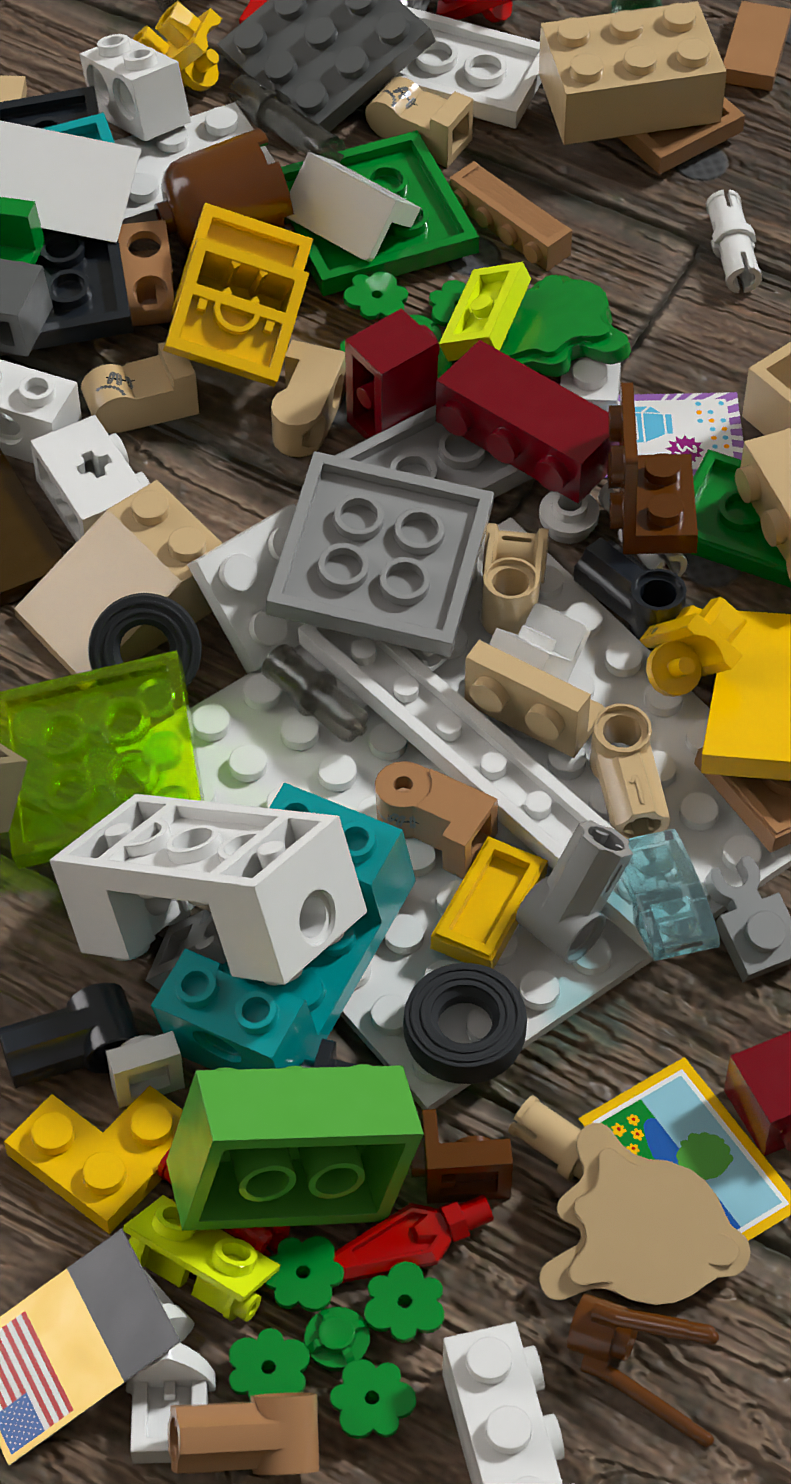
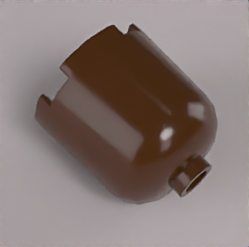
(226, 176)

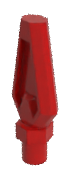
(411, 1235)

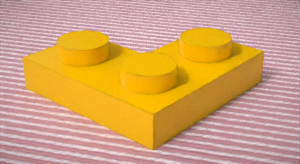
(96, 1169)

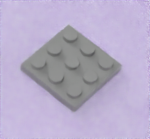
(380, 554)

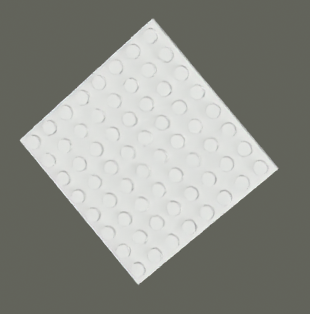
(257, 740)

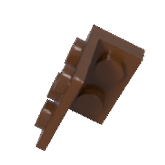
(655, 490)

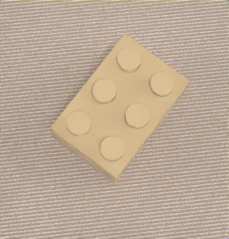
(631, 72)

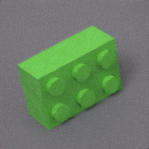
(292, 1146)

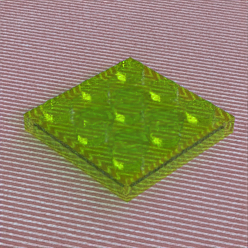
(95, 746)

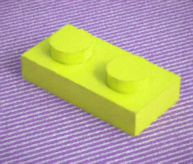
(485, 308)

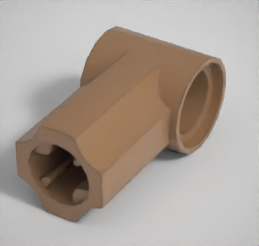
(266, 1435)

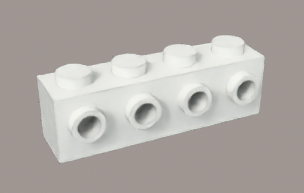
(498, 1409)

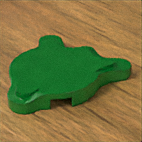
(561, 323)

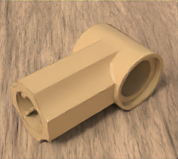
(628, 774)

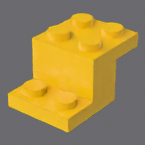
(239, 295)

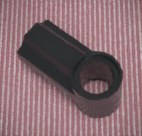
(629, 587)
(71, 1037)

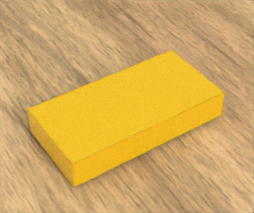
(486, 904)

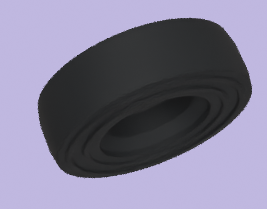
(145, 610)
(465, 1061)

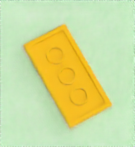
(752, 704)

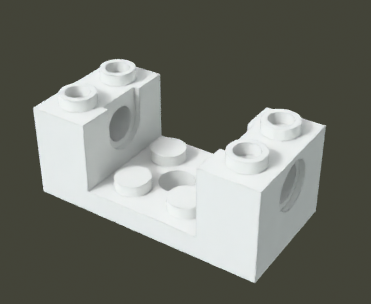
(271, 877)

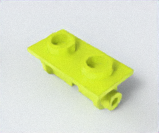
(224, 1266)

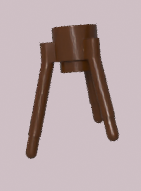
(609, 1331)

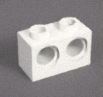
(136, 86)

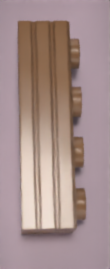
(511, 216)

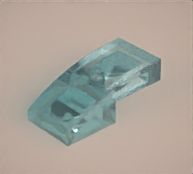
(668, 897)

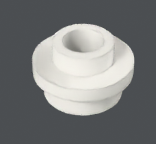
(567, 519)

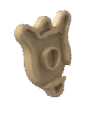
(642, 1226)

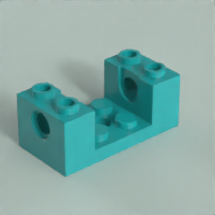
(266, 1026)

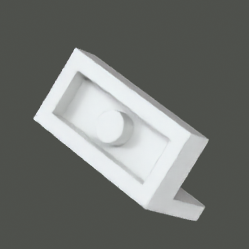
(346, 206)

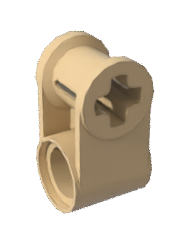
(512, 577)

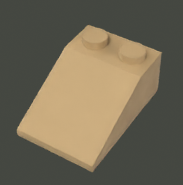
(127, 551)

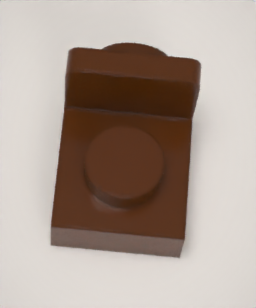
(462, 1167)

